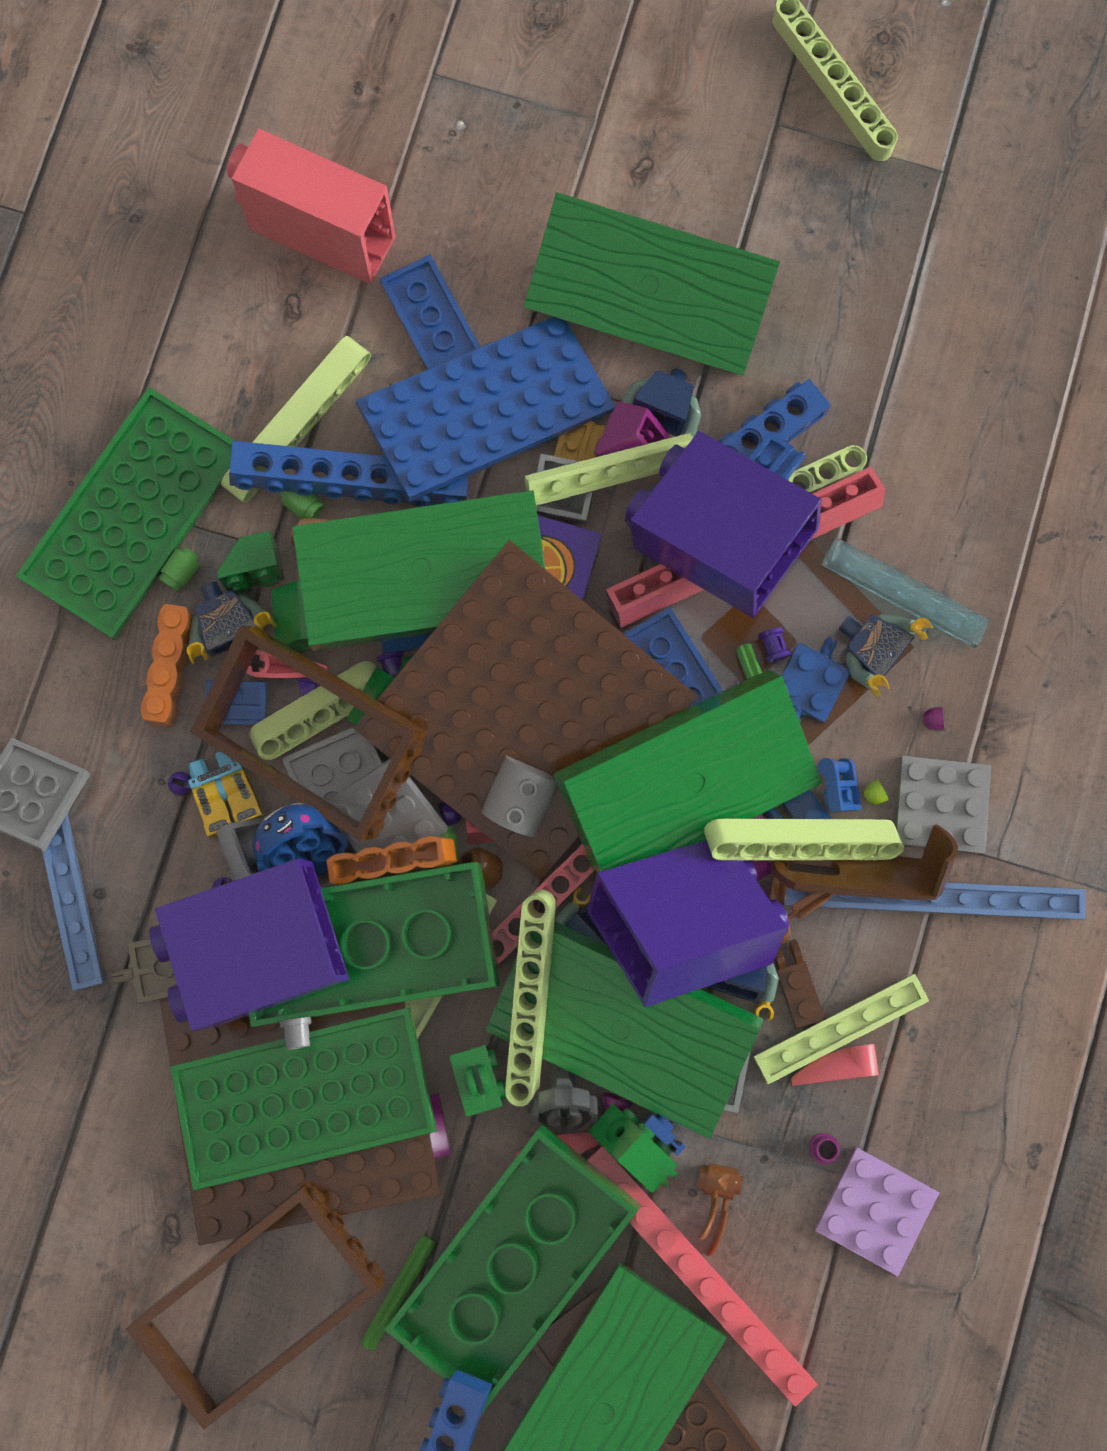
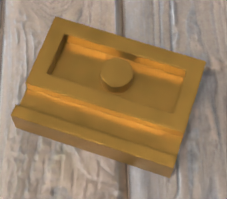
(580, 442)

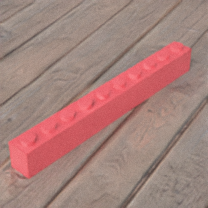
(663, 587)
(709, 1286)

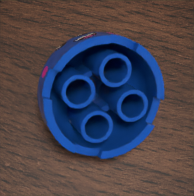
(297, 833)

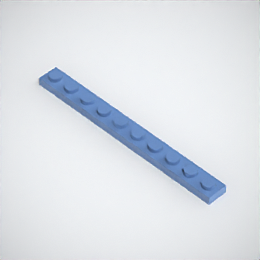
(973, 900)

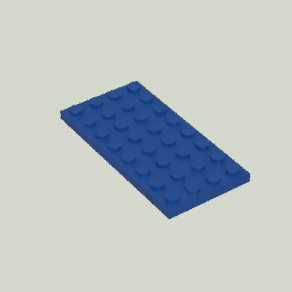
(484, 407)

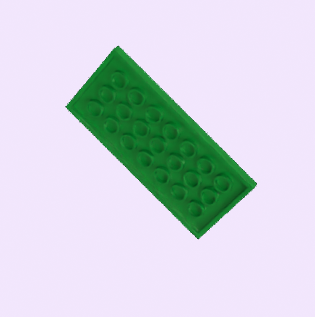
(129, 514)
(303, 1105)

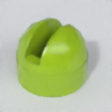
(875, 793)

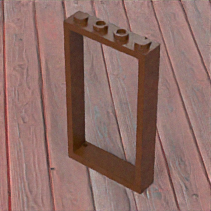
(225, 688)
(174, 1369)

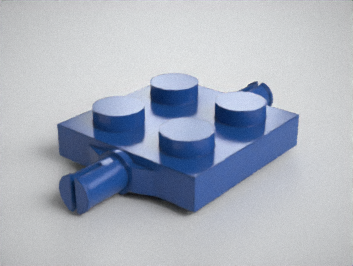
(814, 680)

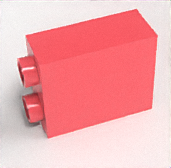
(313, 205)

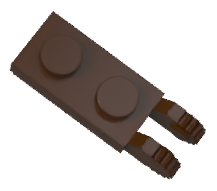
(798, 988)

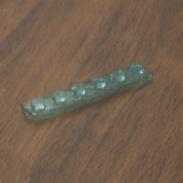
(905, 592)

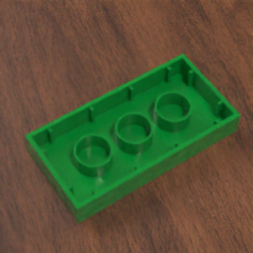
(651, 283)
(403, 567)
(698, 766)
(403, 942)
(665, 1056)
(514, 1264)
(620, 1373)

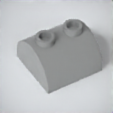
(571, 508)
(519, 797)
(237, 846)

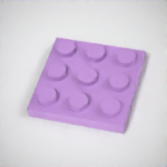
(876, 1211)

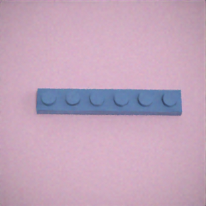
(72, 910)

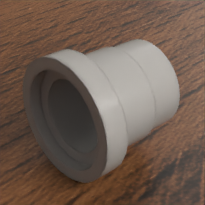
(296, 1032)

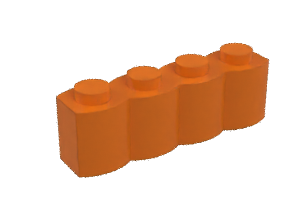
(165, 673)
(389, 861)

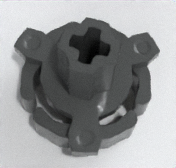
(562, 1103)

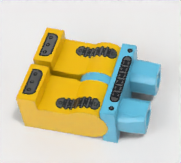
(215, 787)

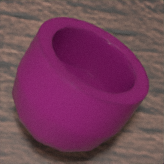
(934, 719)

